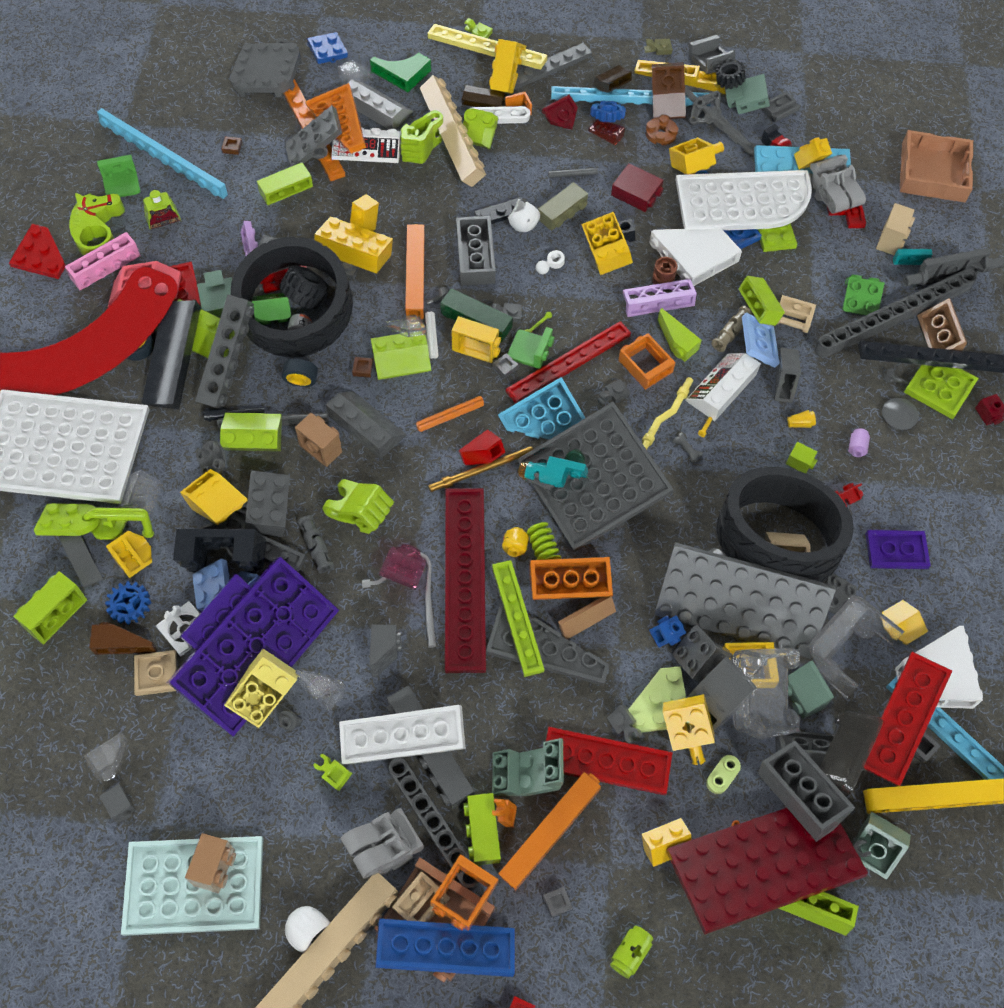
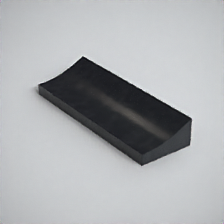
(171, 355)

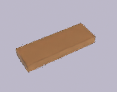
(586, 617)

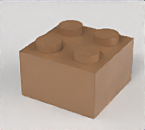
(319, 439)
(210, 863)

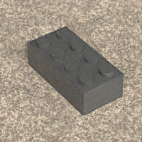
(475, 250)

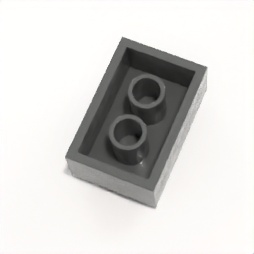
(267, 503)

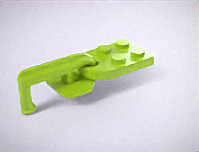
(85, 518)

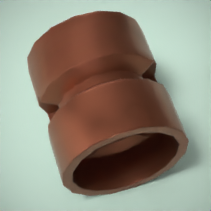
(664, 270)

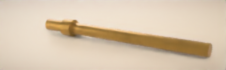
(448, 481)

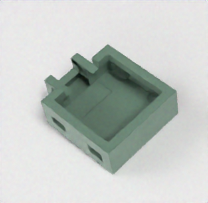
(749, 94)
(214, 292)

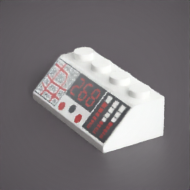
(380, 147)
(724, 384)

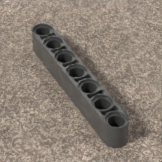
(428, 814)

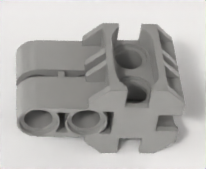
(835, 185)
(382, 844)

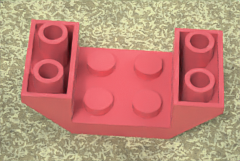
(144, 282)

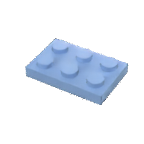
(760, 340)

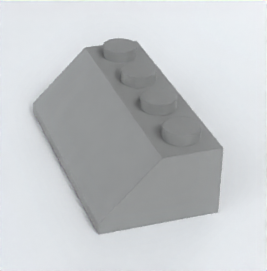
(378, 106)

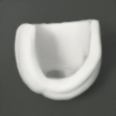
(524, 217)
(303, 926)

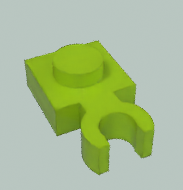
(334, 773)

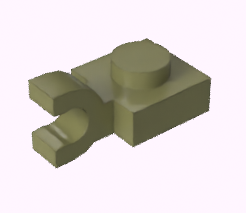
(660, 46)

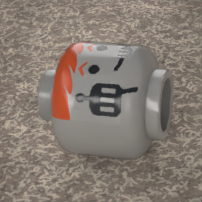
(299, 321)

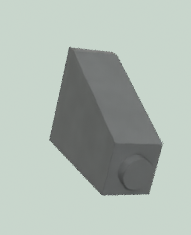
(787, 375)

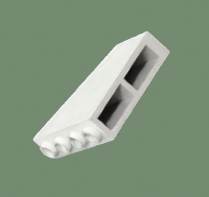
(697, 251)
(953, 653)

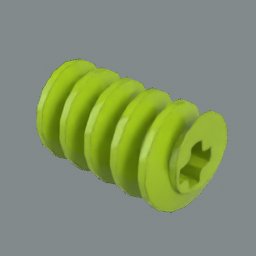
(542, 542)

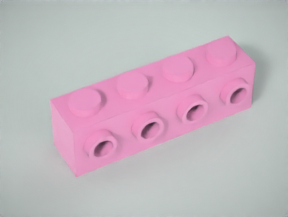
(102, 261)

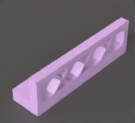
(668, 301)

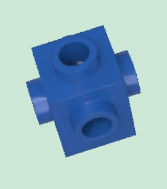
(667, 631)

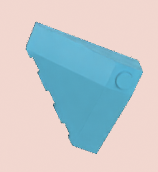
(544, 412)

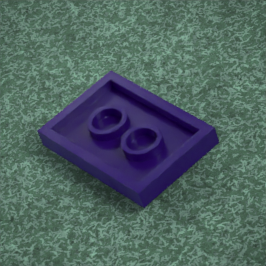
(897, 549)

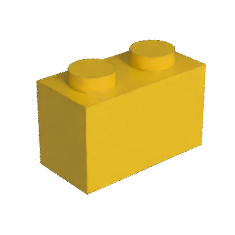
(364, 212)
(659, 839)

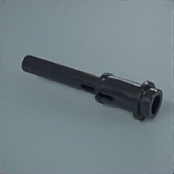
(215, 414)

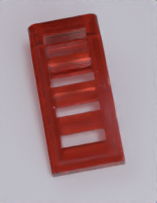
(615, 132)

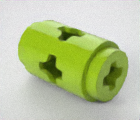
(622, 960)

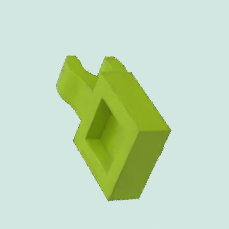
(479, 29)

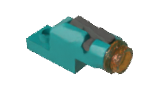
(552, 474)

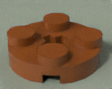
(661, 123)

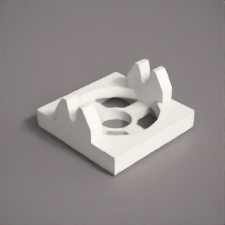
(164, 626)

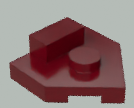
(561, 112)

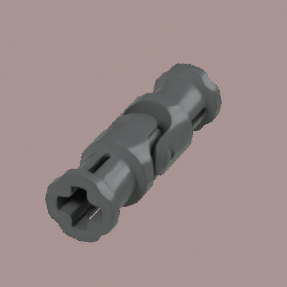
(315, 544)

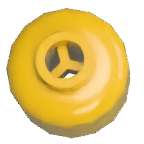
(515, 542)

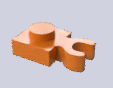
(505, 812)

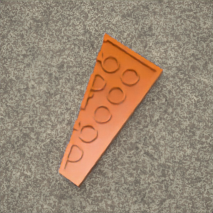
(344, 102)

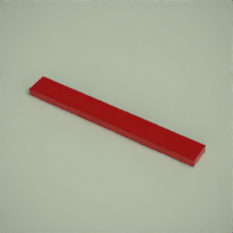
(568, 362)

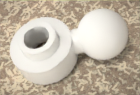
(542, 267)

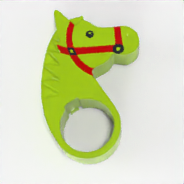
(89, 219)

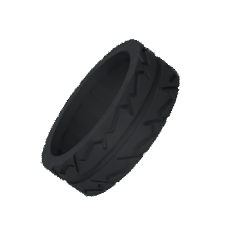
(282, 254)
(794, 491)

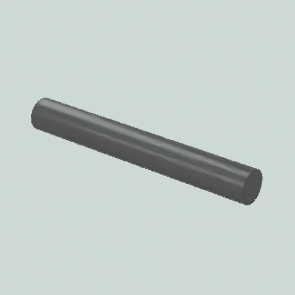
(575, 172)

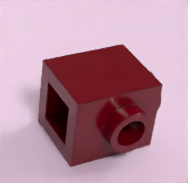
(991, 410)

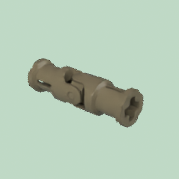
(730, 330)

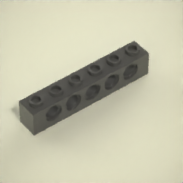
(216, 359)

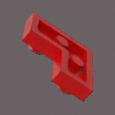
(854, 217)

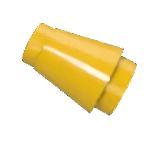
(802, 420)

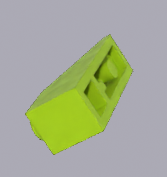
(680, 339)

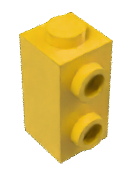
(813, 152)

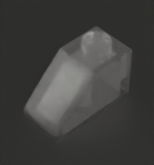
(353, 71)
(108, 757)

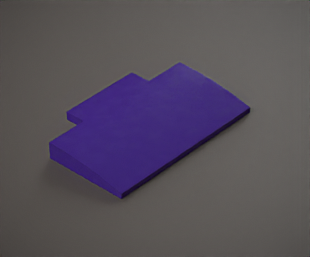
(273, 614)

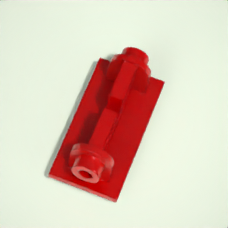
(850, 493)

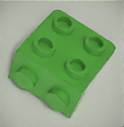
(119, 176)
(862, 295)
(531, 348)

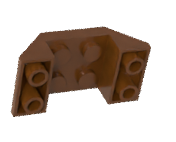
(668, 90)

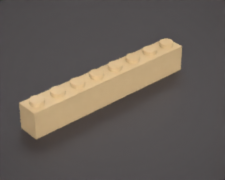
(453, 131)
(332, 945)

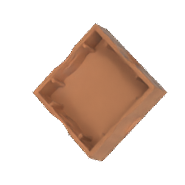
(936, 166)

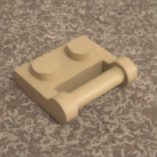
(799, 310)
(415, 896)

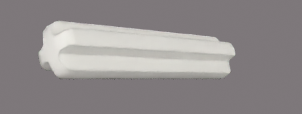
(431, 335)

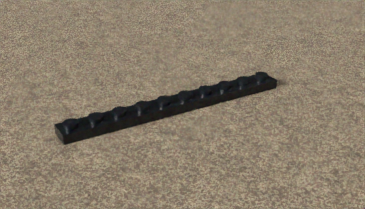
(931, 356)

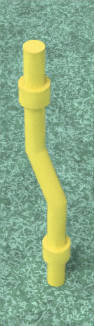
(682, 393)

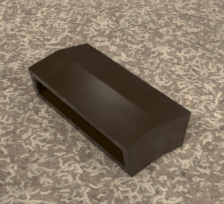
(612, 79)
(482, 97)

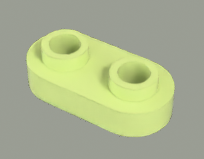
(723, 773)

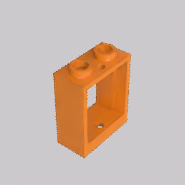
(653, 376)
(476, 873)

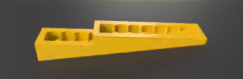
(693, 76)

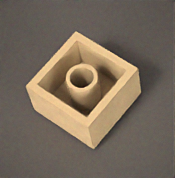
(896, 229)

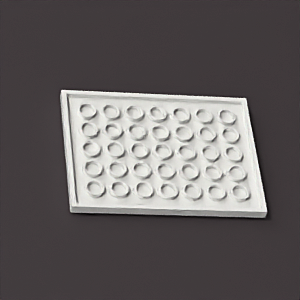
(68, 445)

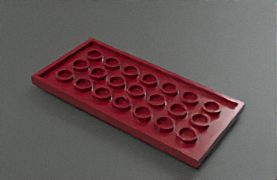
(760, 868)

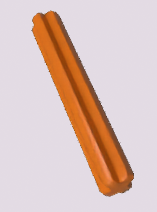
(450, 413)

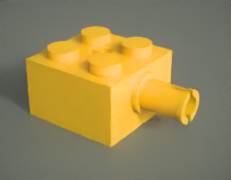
(694, 155)
(691, 735)

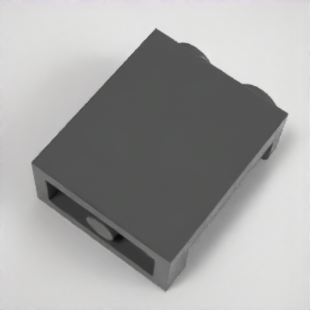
(709, 54)

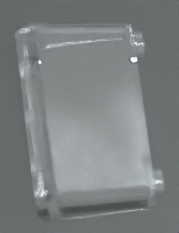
(766, 710)

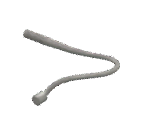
(428, 604)

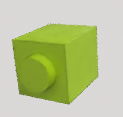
(802, 458)

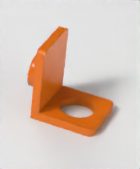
(518, 100)

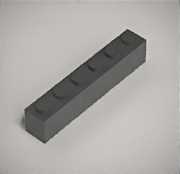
(442, 766)

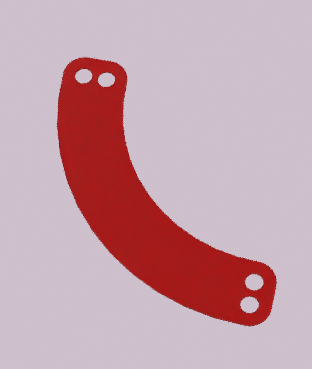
(96, 347)

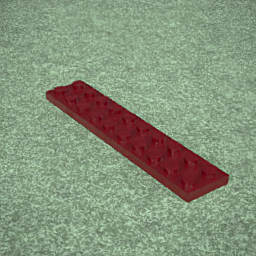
(465, 581)

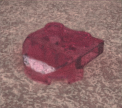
(403, 565)

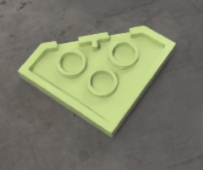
(648, 707)

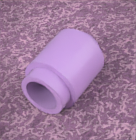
(859, 442)

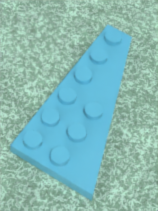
(782, 158)

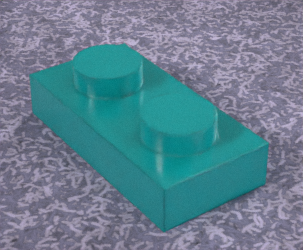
(911, 256)

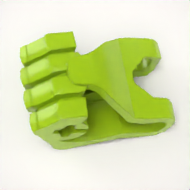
(420, 138)
(362, 505)

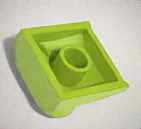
(480, 126)

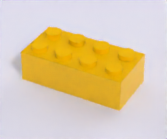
(355, 244)

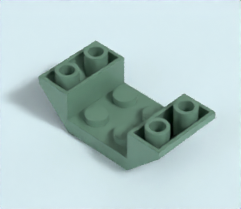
(528, 771)

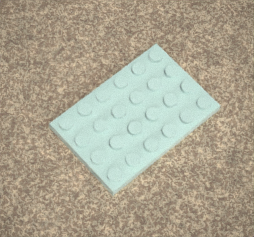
(166, 903)

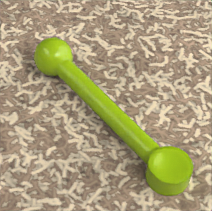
(547, 315)

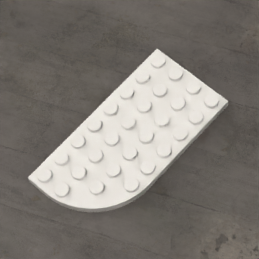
(743, 199)

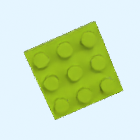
(941, 388)

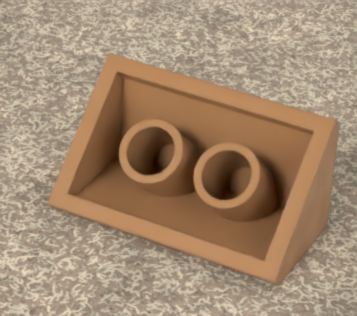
(942, 327)

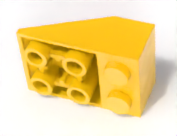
(607, 243)
(213, 497)

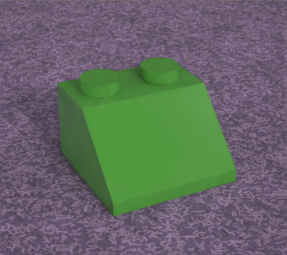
(271, 308)

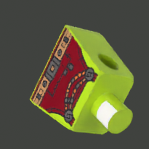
(160, 209)

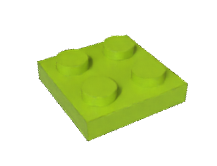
(777, 238)

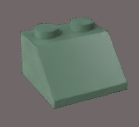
(808, 690)
(885, 842)

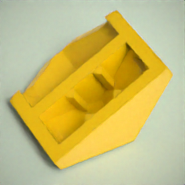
(130, 552)
(908, 620)

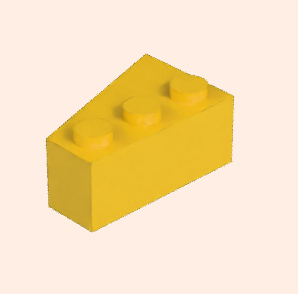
(505, 65)

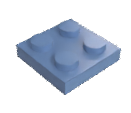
(209, 582)

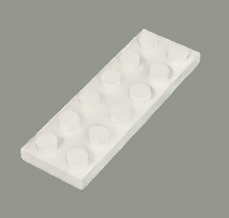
(402, 735)

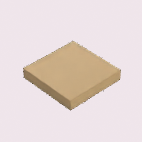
(154, 671)

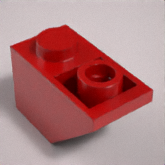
(482, 449)

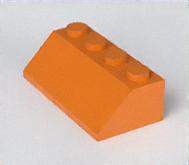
(570, 578)

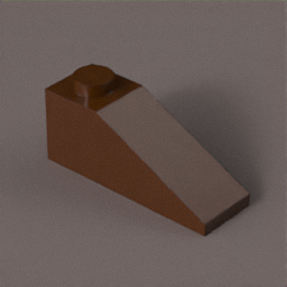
(111, 639)

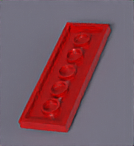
(907, 717)
(614, 761)

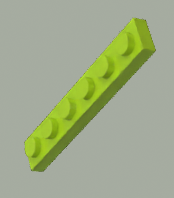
(518, 618)

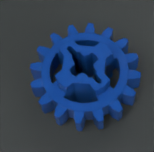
(607, 111)
(118, 603)

